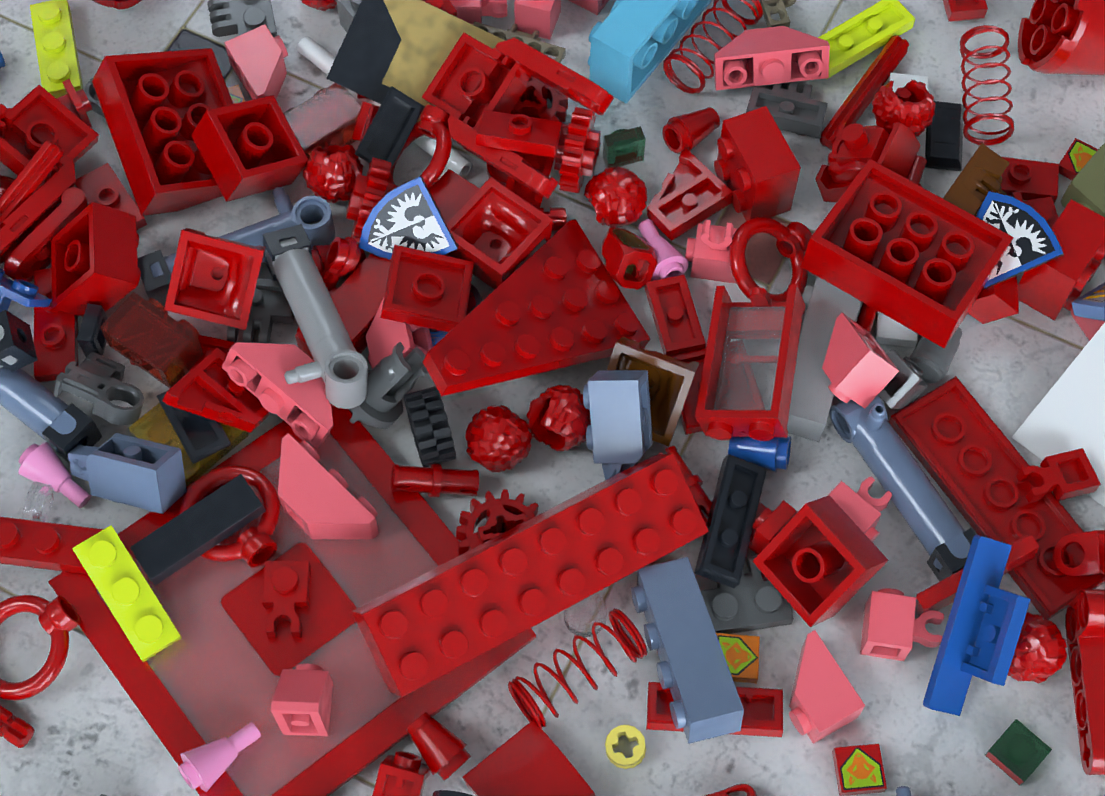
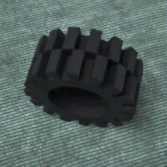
(430, 426)

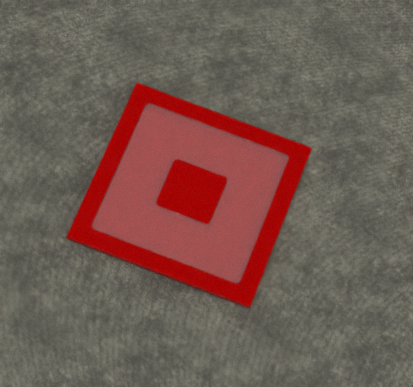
(229, 668)

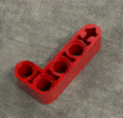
(1087, 665)

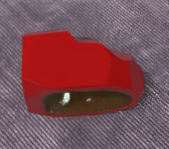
(628, 258)

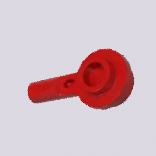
(340, 259)

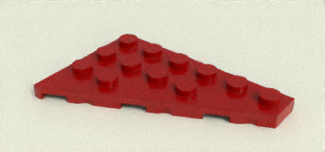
(540, 319)

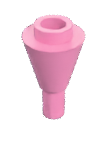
(669, 259)
(43, 465)
(208, 762)

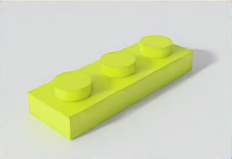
(866, 33)
(55, 46)
(127, 593)

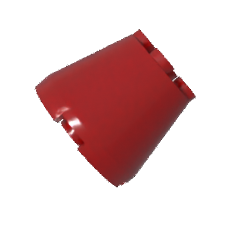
(1064, 37)

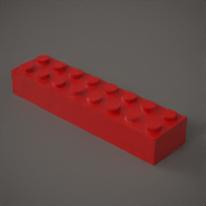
(529, 573)

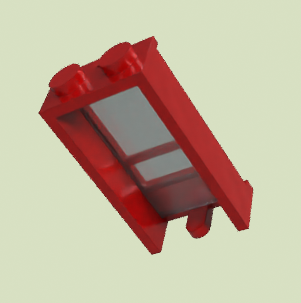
(750, 365)

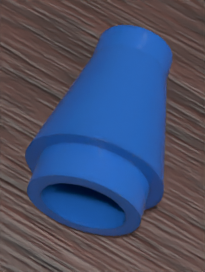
(767, 454)

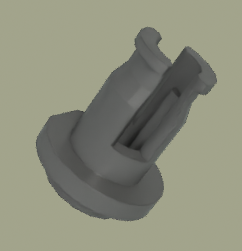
(387, 387)

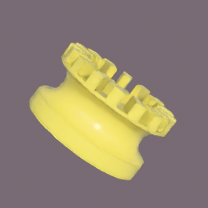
(618, 758)

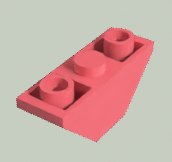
(770, 58)
(262, 371)
(319, 497)

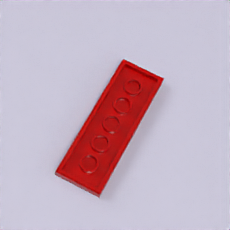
(978, 475)

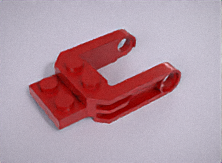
(494, 80)
(22, 134)

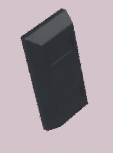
(390, 127)
(945, 137)
(197, 434)

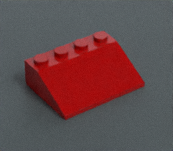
(151, 114)
(905, 252)

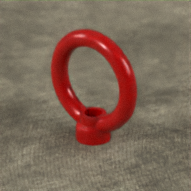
(434, 125)
(790, 242)
(255, 543)
(57, 620)

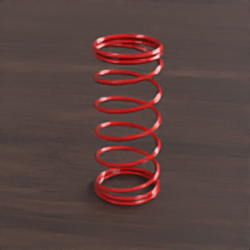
(689, 63)
(995, 116)
(525, 700)

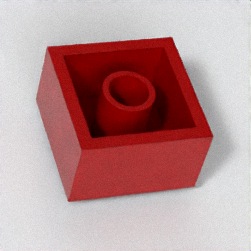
(249, 147)
(757, 164)
(94, 259)
(1062, 280)
(819, 560)

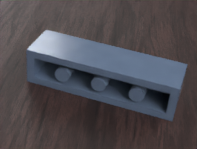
(688, 651)

